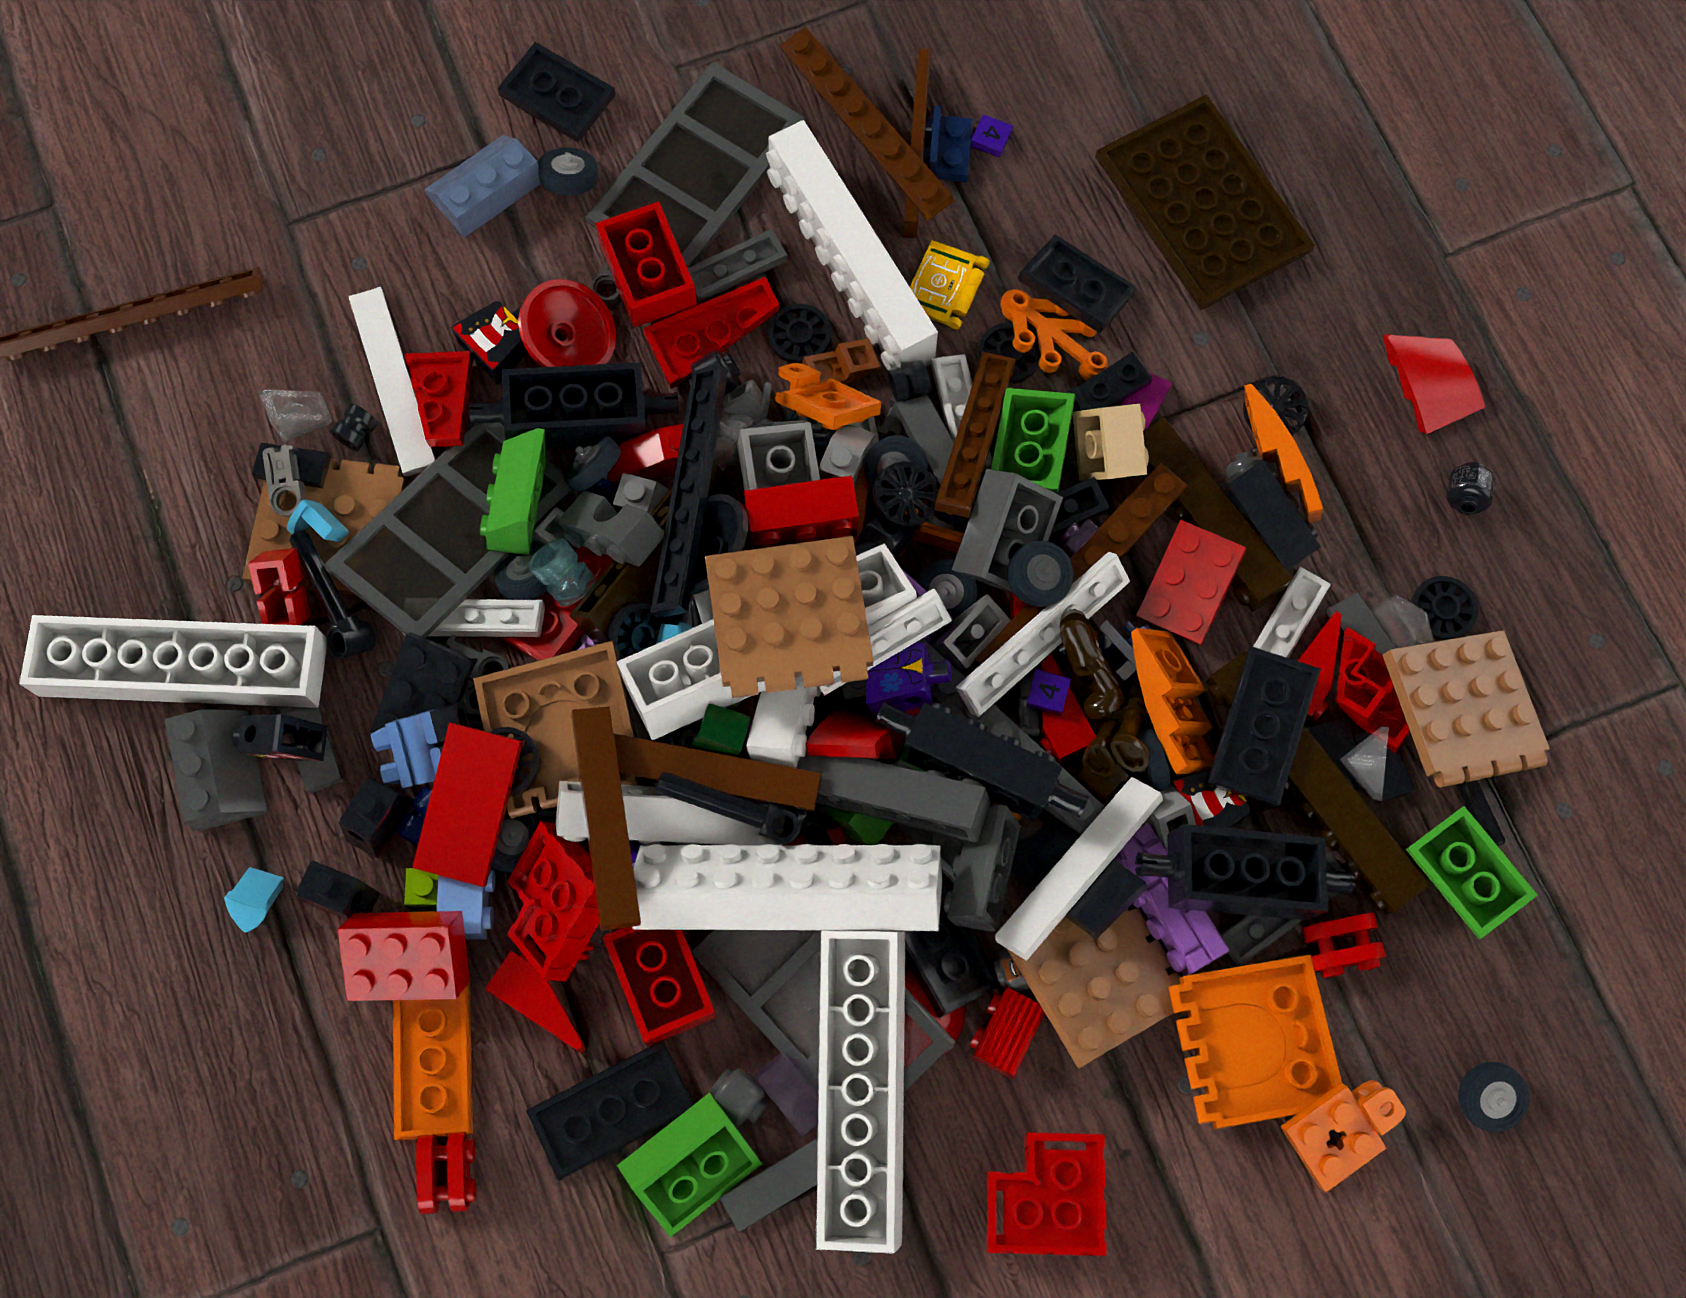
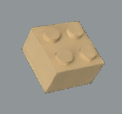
(1110, 442)

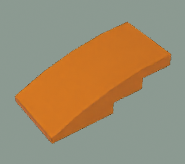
(1279, 446)
(1170, 698)

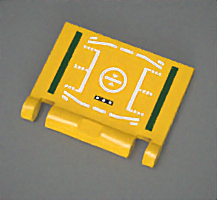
(947, 282)

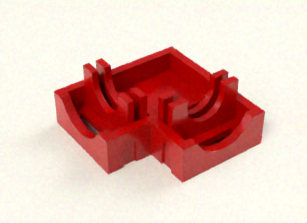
(557, 901)
(1054, 1202)

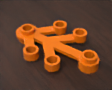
(1020, 308)

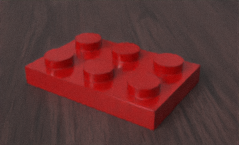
(1191, 582)

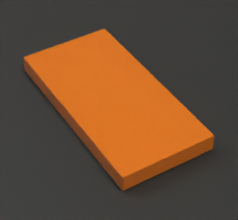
(432, 1067)

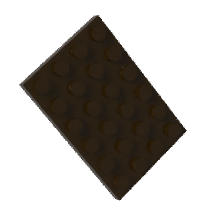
(1204, 201)

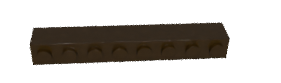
(1338, 812)

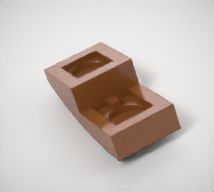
(846, 363)

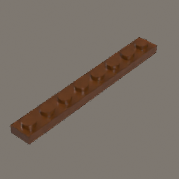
(867, 124)
(142, 310)
(1114, 535)

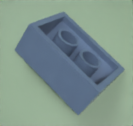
(485, 184)

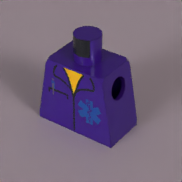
(905, 679)

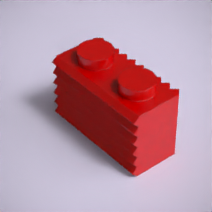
(1008, 1032)

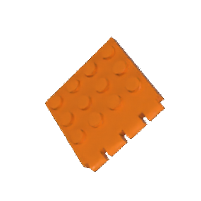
(1255, 1041)

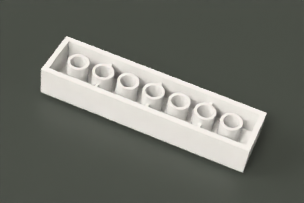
(850, 248)
(174, 661)
(683, 674)
(789, 887)
(861, 1091)

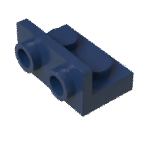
(949, 146)

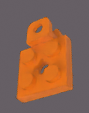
(825, 400)
(1353, 1113)

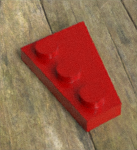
(442, 394)

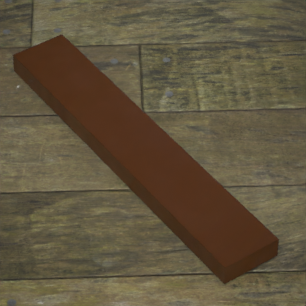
(918, 130)
(975, 435)
(722, 772)
(605, 818)

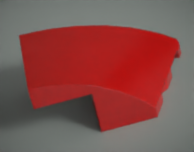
(1434, 379)
(1367, 690)
(854, 735)

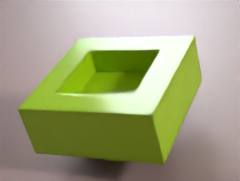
(420, 888)

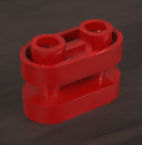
(1332, 962)
(460, 1188)

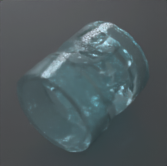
(558, 569)

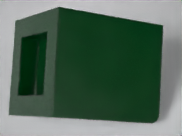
(721, 731)

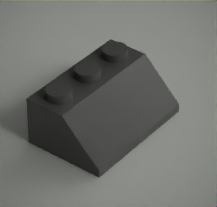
(1004, 519)
(211, 775)
(984, 873)

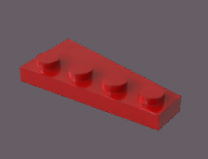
(708, 327)

